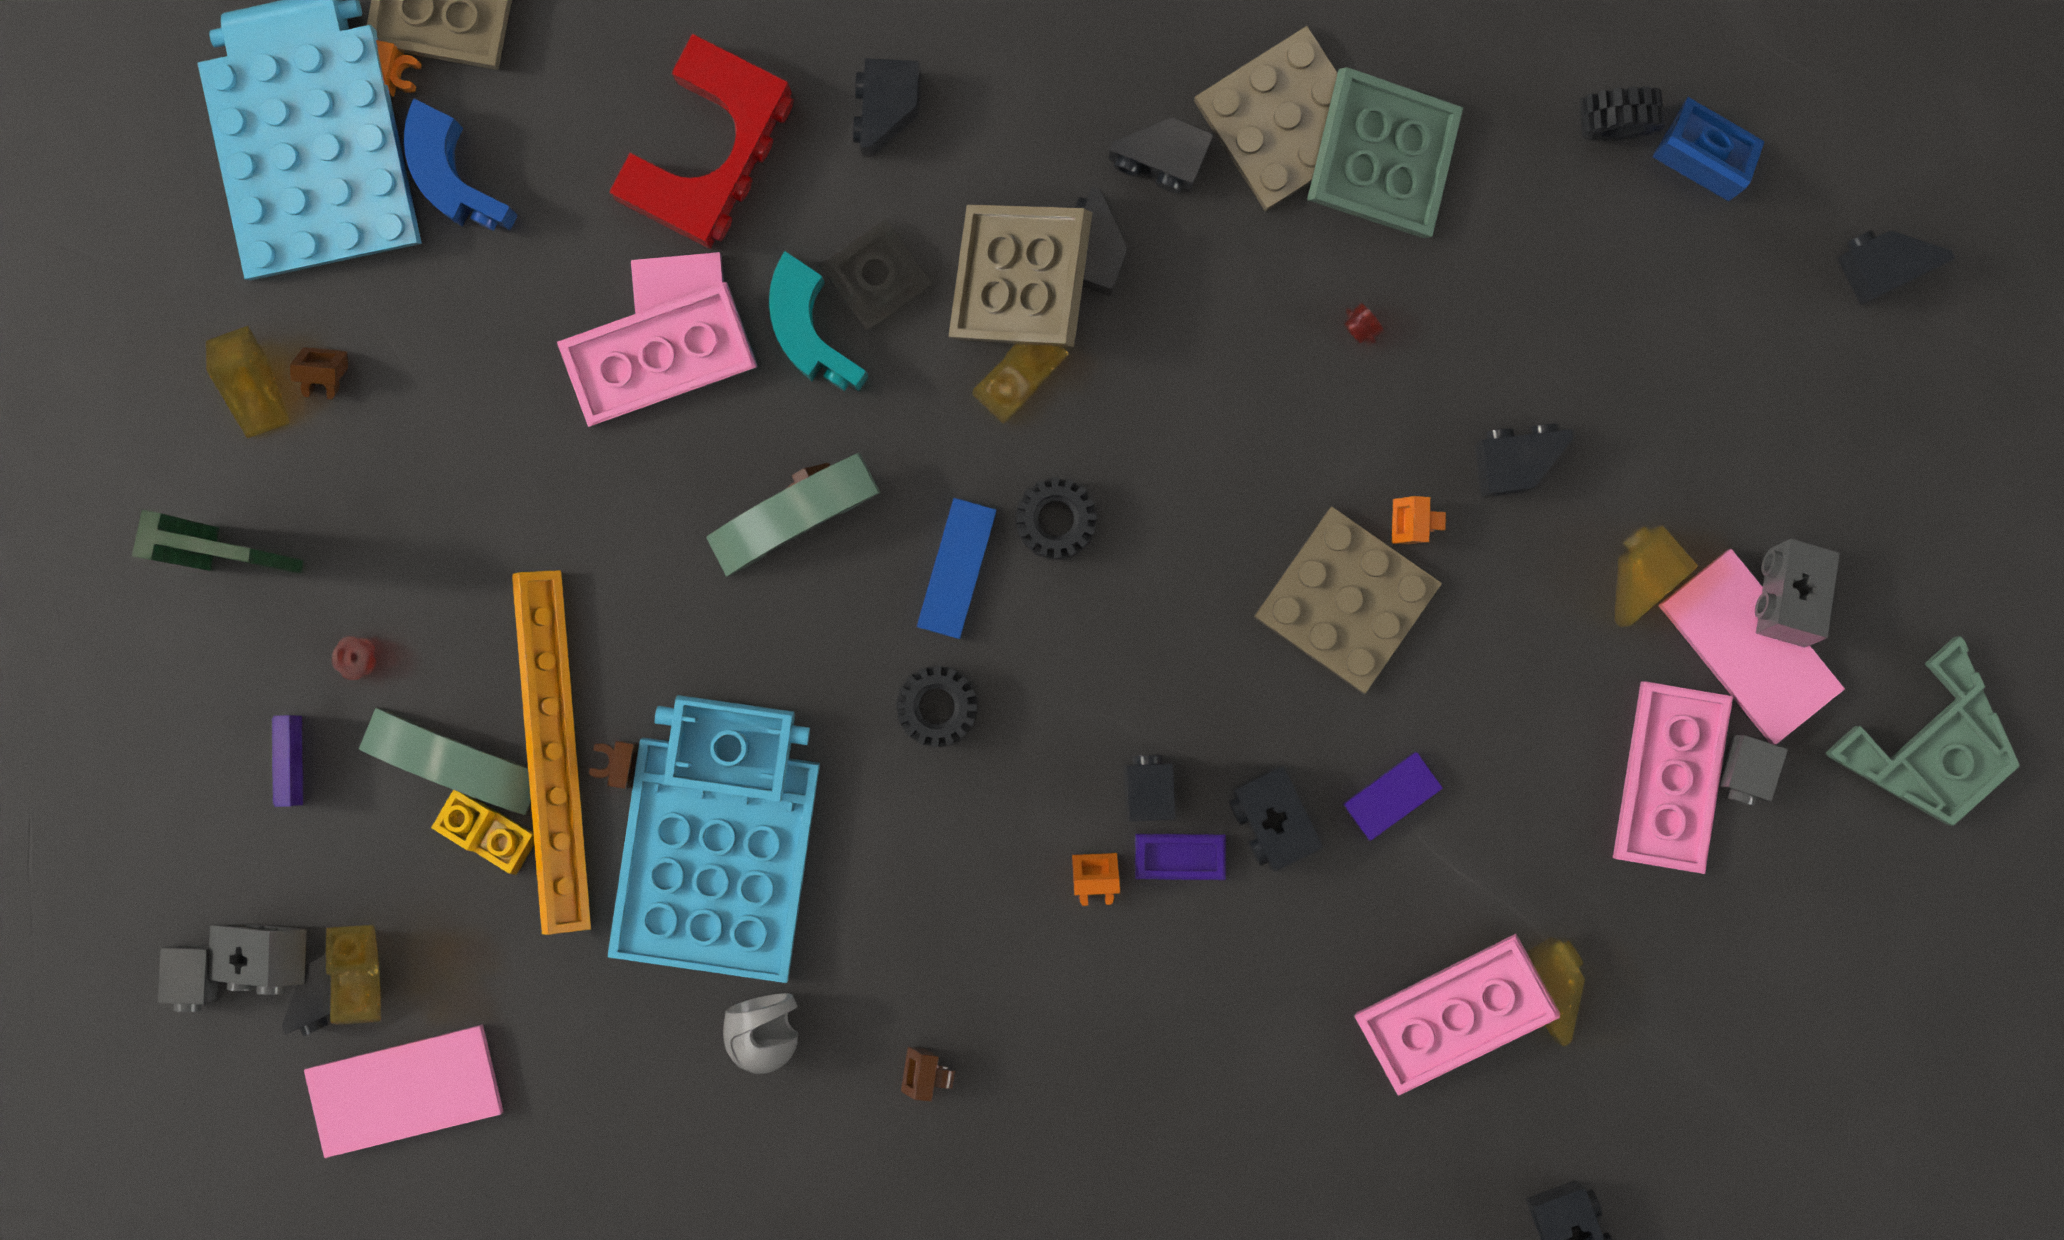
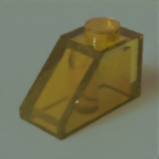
(245, 381)
(1648, 572)
(1560, 973)

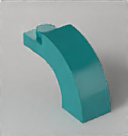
(791, 313)

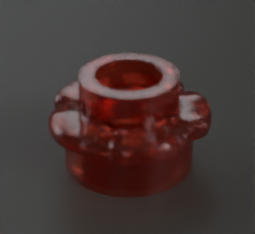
(1362, 324)
(342, 657)

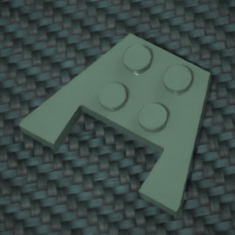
(1952, 758)

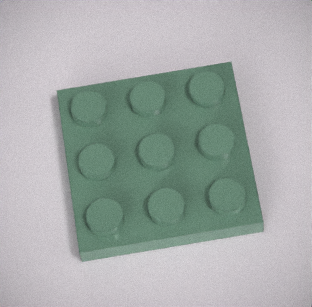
(1385, 153)

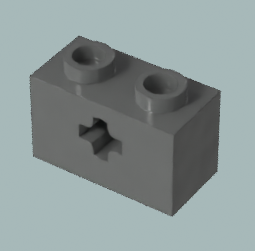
(1797, 593)
(257, 956)

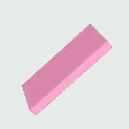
(657, 354)
(1768, 678)
(1672, 777)
(1457, 1014)
(403, 1091)

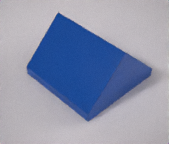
(1710, 150)

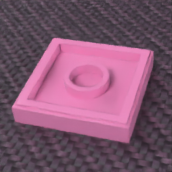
(673, 277)

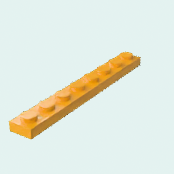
(551, 752)

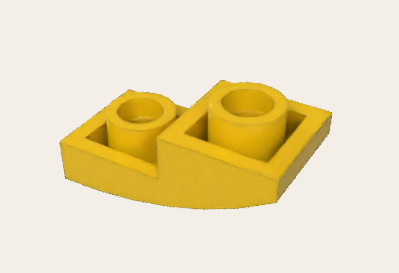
(484, 832)

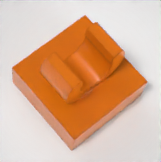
(392, 66)
(1414, 521)
(1096, 875)

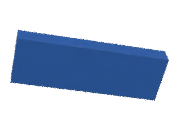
(956, 568)

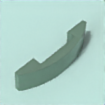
(792, 513)
(447, 761)

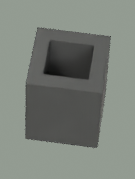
(1751, 769)
(185, 977)

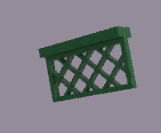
(194, 545)

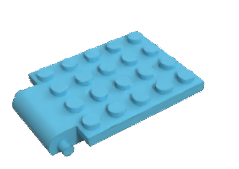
(306, 137)
(716, 842)

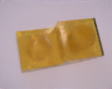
(1018, 377)
(354, 974)

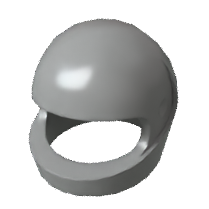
(760, 1034)

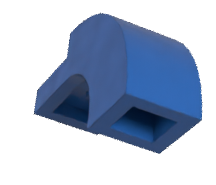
(430, 156)

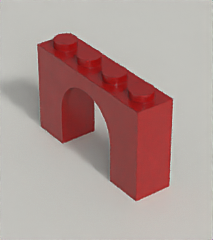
(702, 204)

